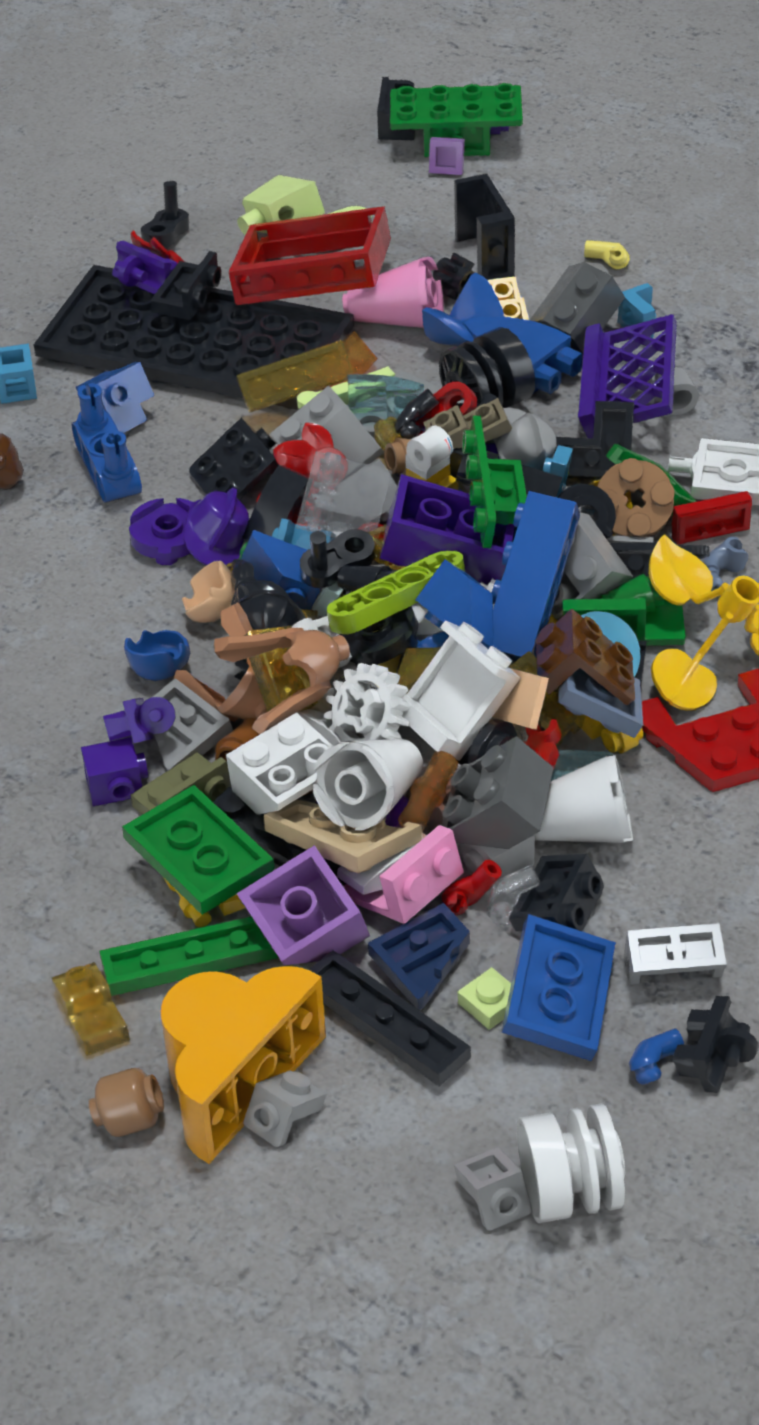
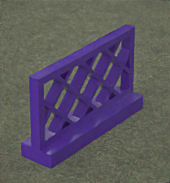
(601, 378)

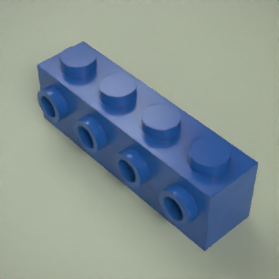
(532, 572)

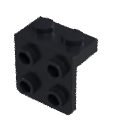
(236, 460)

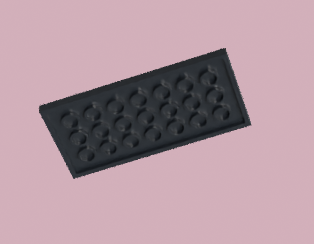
(113, 326)

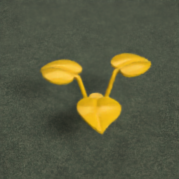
(677, 579)

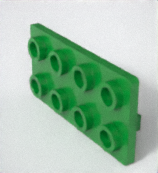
(457, 113)
(656, 628)

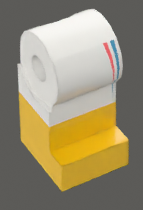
(430, 459)

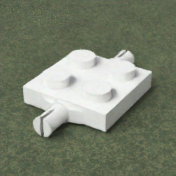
(721, 469)

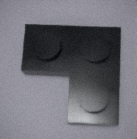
(611, 426)

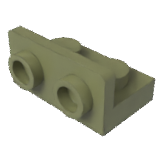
(196, 770)

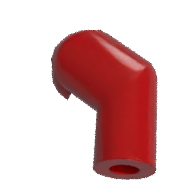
(471, 888)

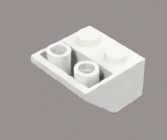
(276, 765)

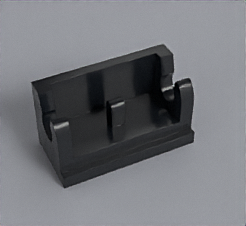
(383, 112)

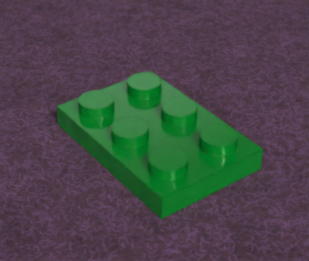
(198, 849)

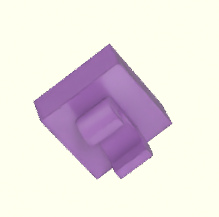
(446, 156)

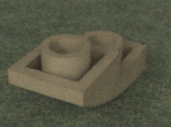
(493, 417)

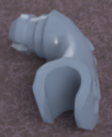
(726, 556)

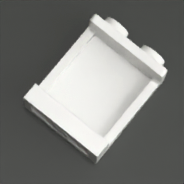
(459, 691)

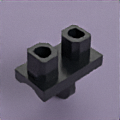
(720, 1045)

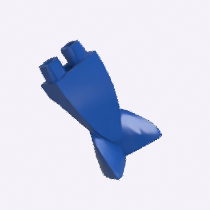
(480, 312)

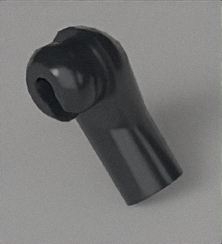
(413, 411)

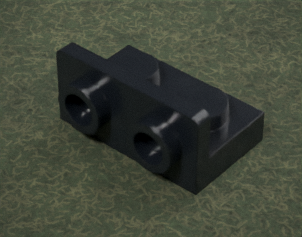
(565, 893)

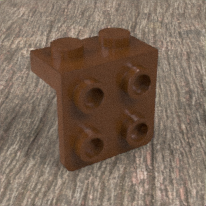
(578, 644)

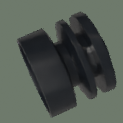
(492, 365)

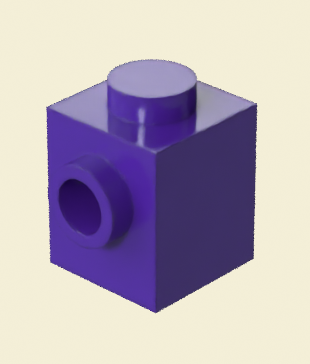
(113, 770)

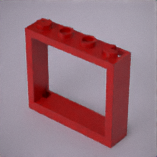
(263, 281)

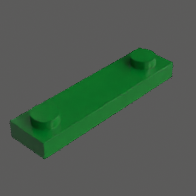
(184, 954)

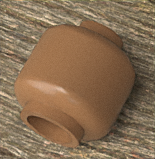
(126, 1102)

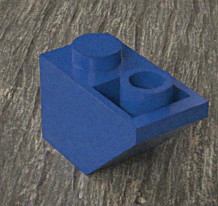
(458, 599)

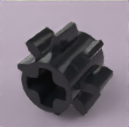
(453, 274)

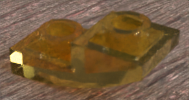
(90, 1008)

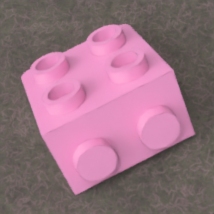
(414, 877)

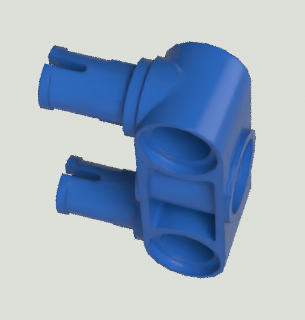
(104, 448)

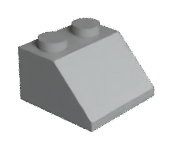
(335, 416)

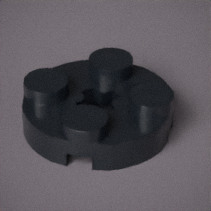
(392, 639)

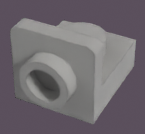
(495, 1186)

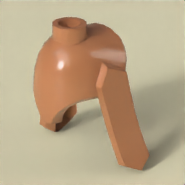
(309, 649)
(246, 698)

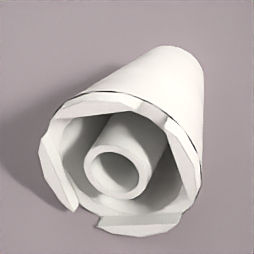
(364, 779)
(587, 806)

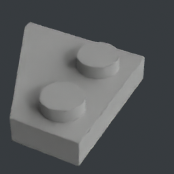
(195, 728)

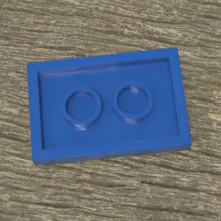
(559, 988)

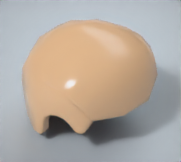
(211, 593)

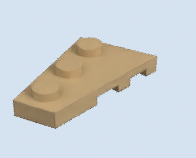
(356, 850)

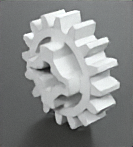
(365, 709)

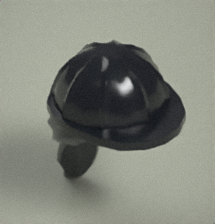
(262, 600)

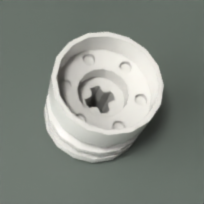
(580, 1161)

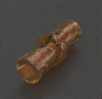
(429, 789)

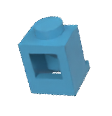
(16, 374)

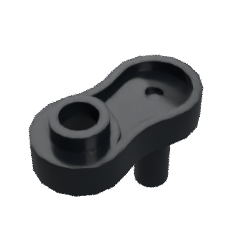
(167, 222)
(324, 560)

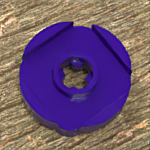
(153, 541)

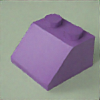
(304, 910)

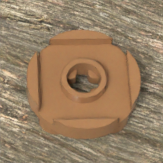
(657, 495)

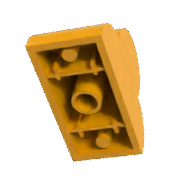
(229, 1037)

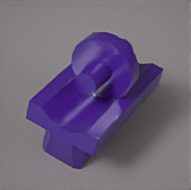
(141, 267)
(140, 719)

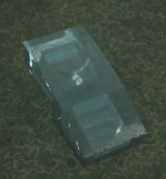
(381, 393)

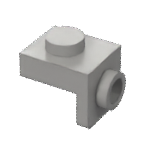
(279, 1103)

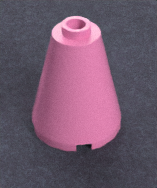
(397, 296)

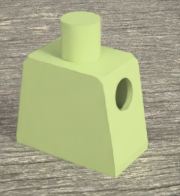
(280, 200)

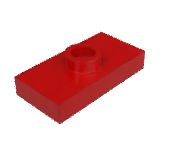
(711, 517)

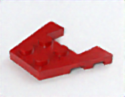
(715, 748)

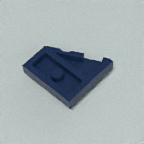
(421, 953)

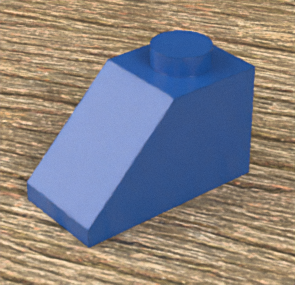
(280, 563)

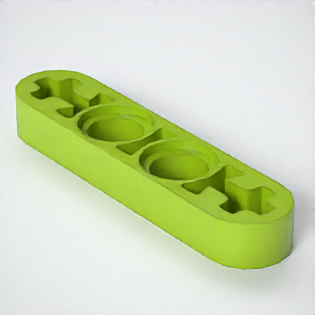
(386, 595)

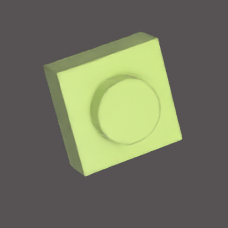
(486, 998)

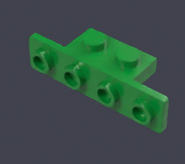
(495, 486)

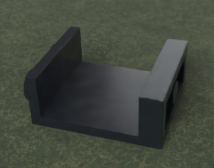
(485, 216)

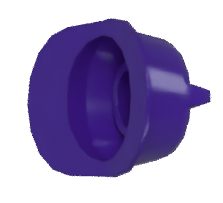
(216, 527)

